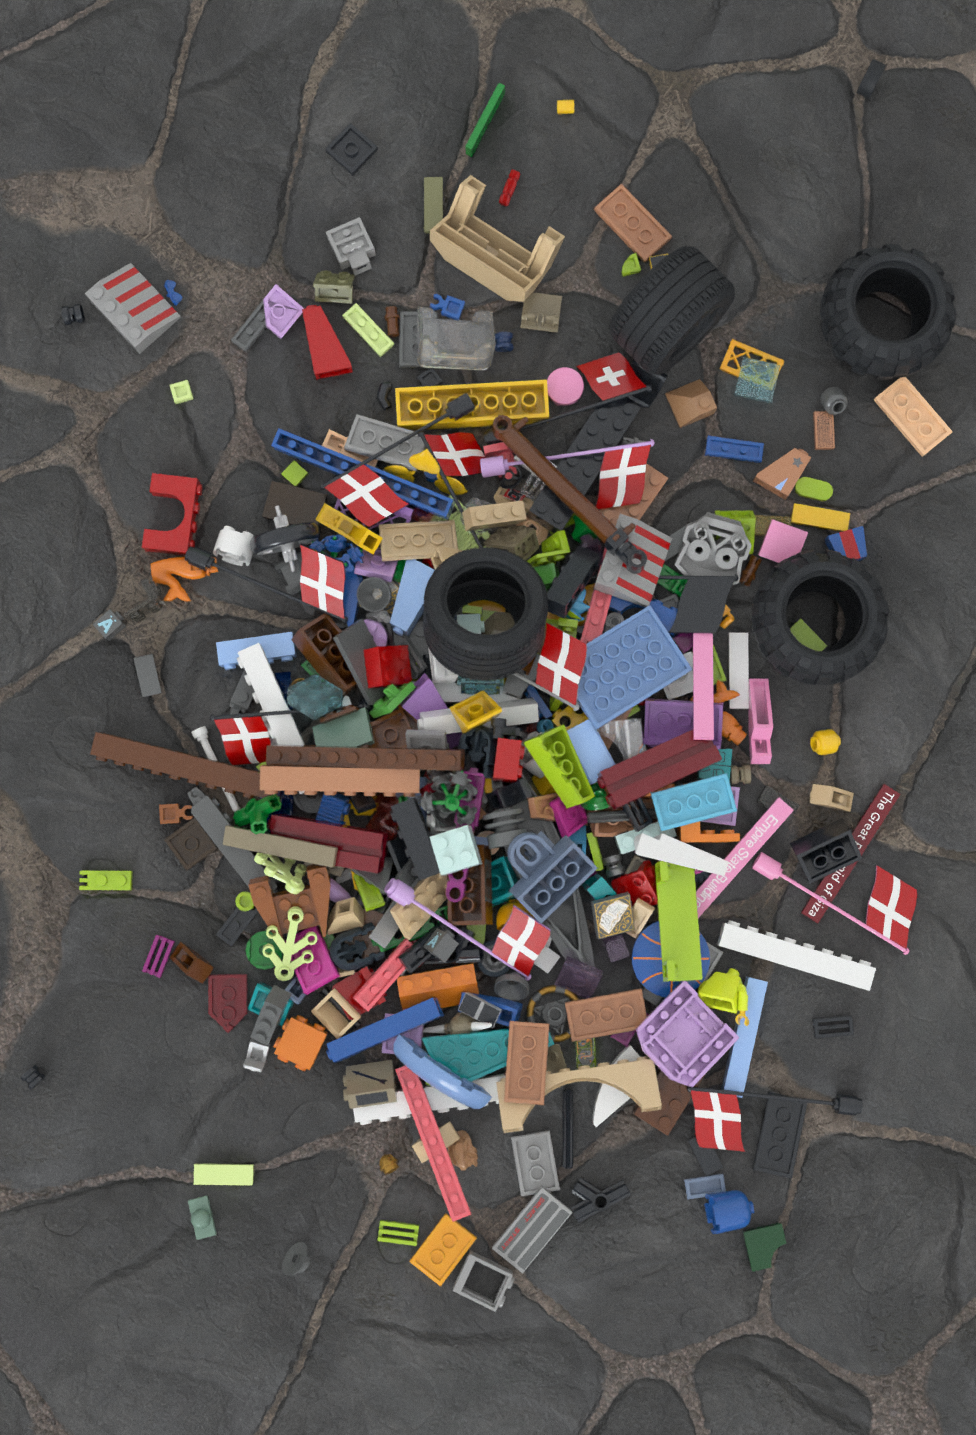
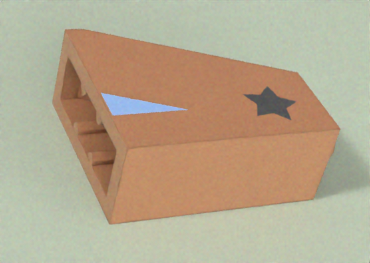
(783, 473)

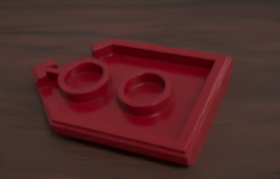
(227, 999)

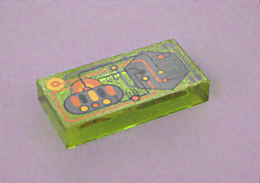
(586, 1053)

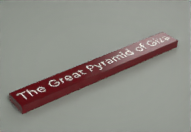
(862, 835)

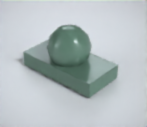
(202, 1217)

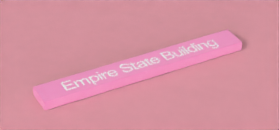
(742, 853)

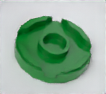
(254, 950)

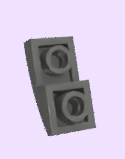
(147, 675)

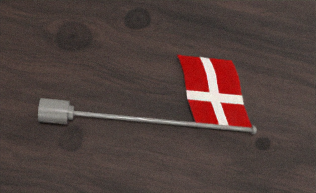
(560, 666)

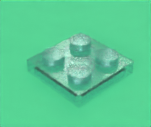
(757, 380)

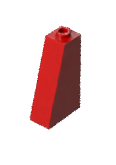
(325, 349)

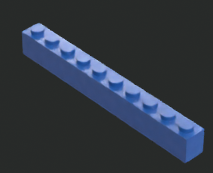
(339, 463)

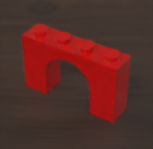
(181, 538)

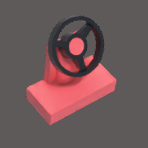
(498, 450)

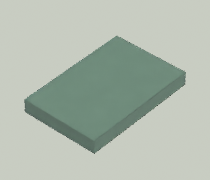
(345, 731)

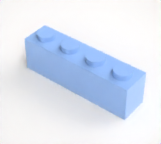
(274, 646)

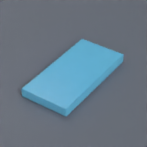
(693, 802)

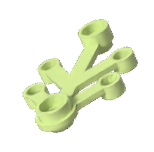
(293, 883)
(288, 947)

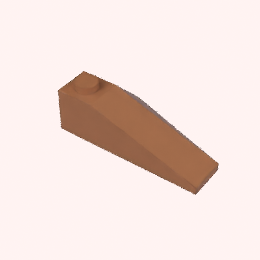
(612, 829)

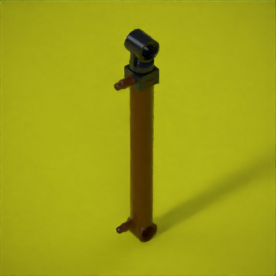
(614, 539)

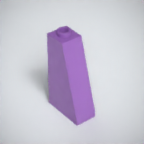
(426, 698)

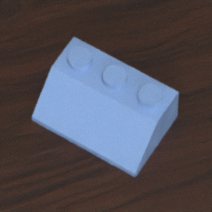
(590, 750)

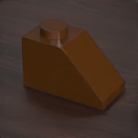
(191, 962)

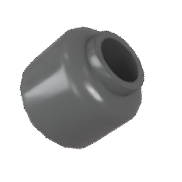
(833, 400)

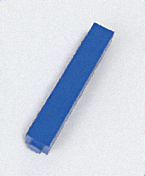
(384, 1030)

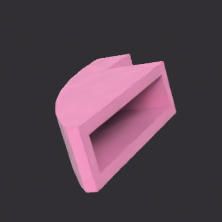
(759, 721)

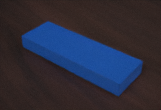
(734, 449)

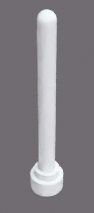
(201, 736)

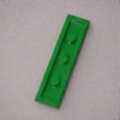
(485, 119)

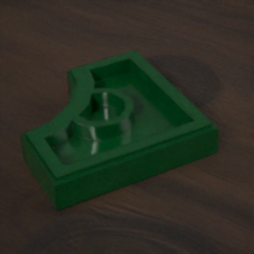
(762, 1244)

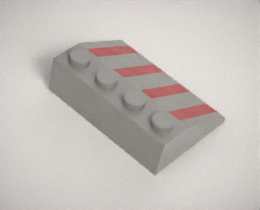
(133, 306)
(631, 587)

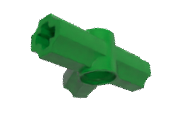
(256, 813)

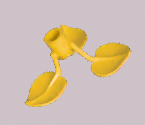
(426, 462)

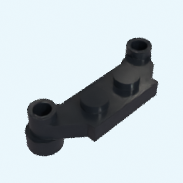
(500, 730)

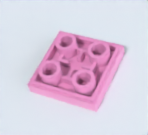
(782, 541)

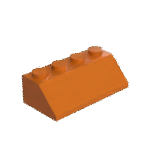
(442, 983)

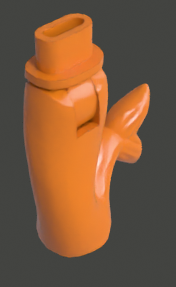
(163, 570)
(730, 725)

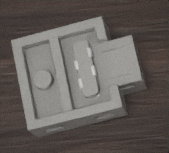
(352, 246)

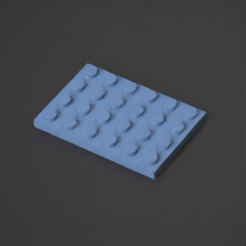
(628, 667)

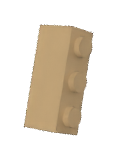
(494, 515)

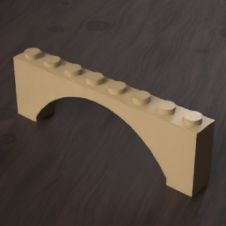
(633, 1078)

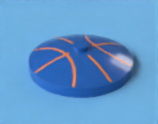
(648, 962)

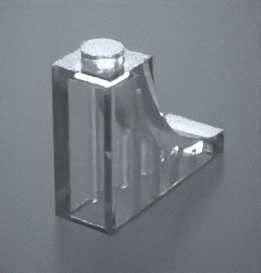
(626, 735)

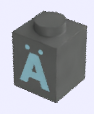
(110, 624)
(441, 944)

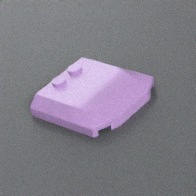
(684, 1036)

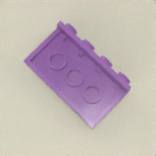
(673, 718)

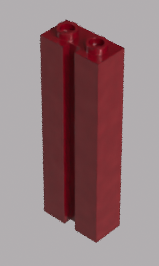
(656, 768)
(357, 846)

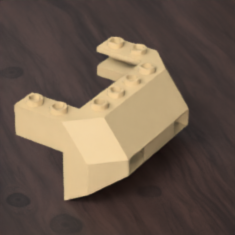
(488, 253)

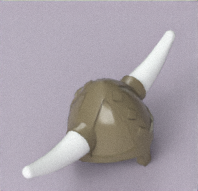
(459, 1024)

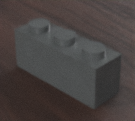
(271, 1015)

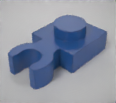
(450, 307)

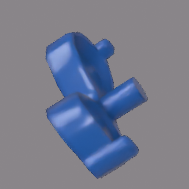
(174, 296)

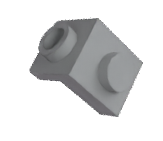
(256, 1056)

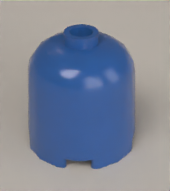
(728, 1211)

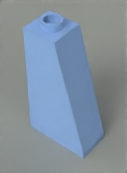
(410, 597)

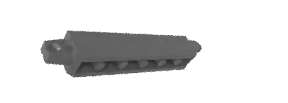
(213, 821)

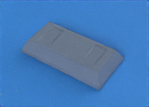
(701, 1186)

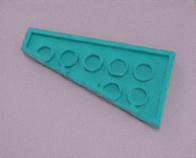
(471, 1053)

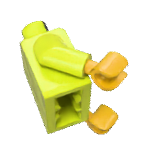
(725, 993)

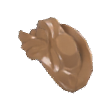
(462, 1152)

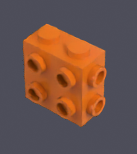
(300, 1042)

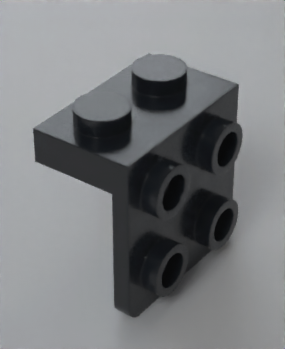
(646, 398)

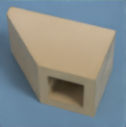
(345, 916)

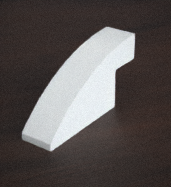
(609, 1098)

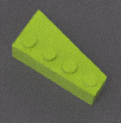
(561, 765)

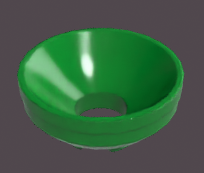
(597, 802)

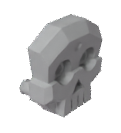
(710, 560)

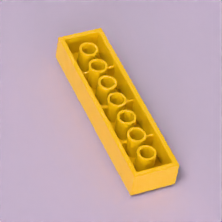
(513, 399)

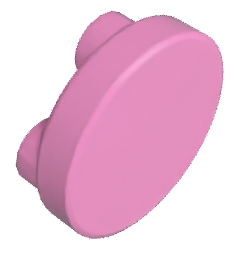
(565, 386)

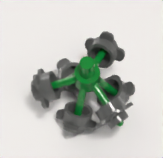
(450, 803)

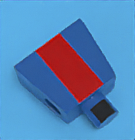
(849, 543)

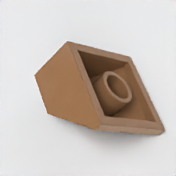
(691, 403)

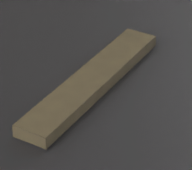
(280, 846)

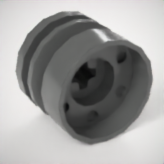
(504, 826)

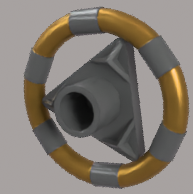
(553, 1012)

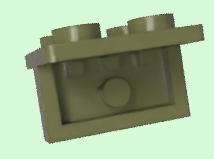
(334, 287)

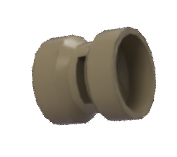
(740, 774)

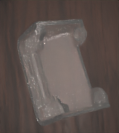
(455, 342)

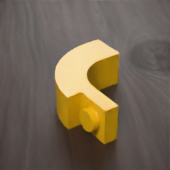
(349, 528)

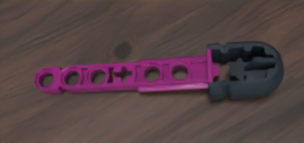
(478, 738)

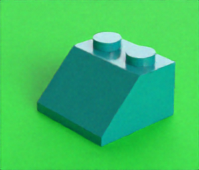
(502, 880)

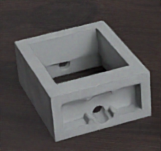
(499, 1299)

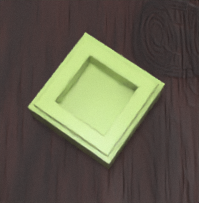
(181, 391)

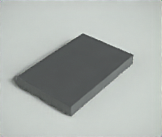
(407, 343)

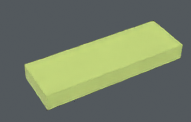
(368, 330)
(223, 1174)

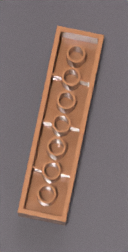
(339, 779)

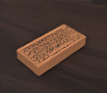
(823, 430)

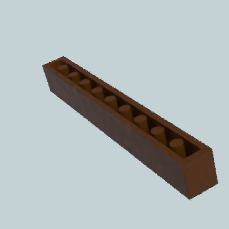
(365, 757)
(177, 765)

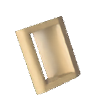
(331, 1017)

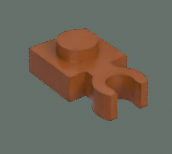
(171, 813)

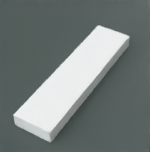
(738, 669)

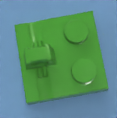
(393, 698)

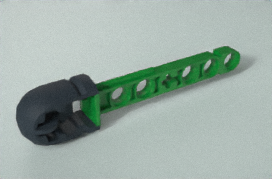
(342, 953)

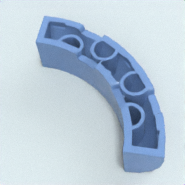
(439, 1075)

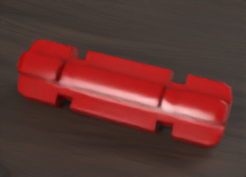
(509, 187)

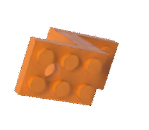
(691, 832)

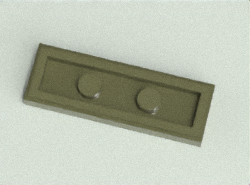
(432, 202)

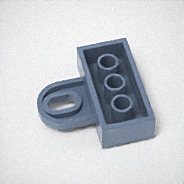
(549, 874)

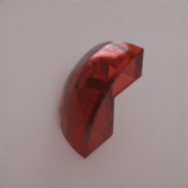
(382, 819)

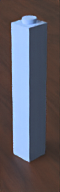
(741, 1051)

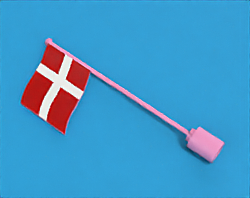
(888, 908)

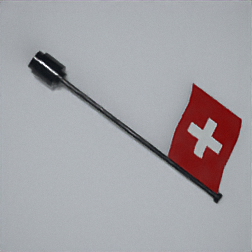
(609, 379)

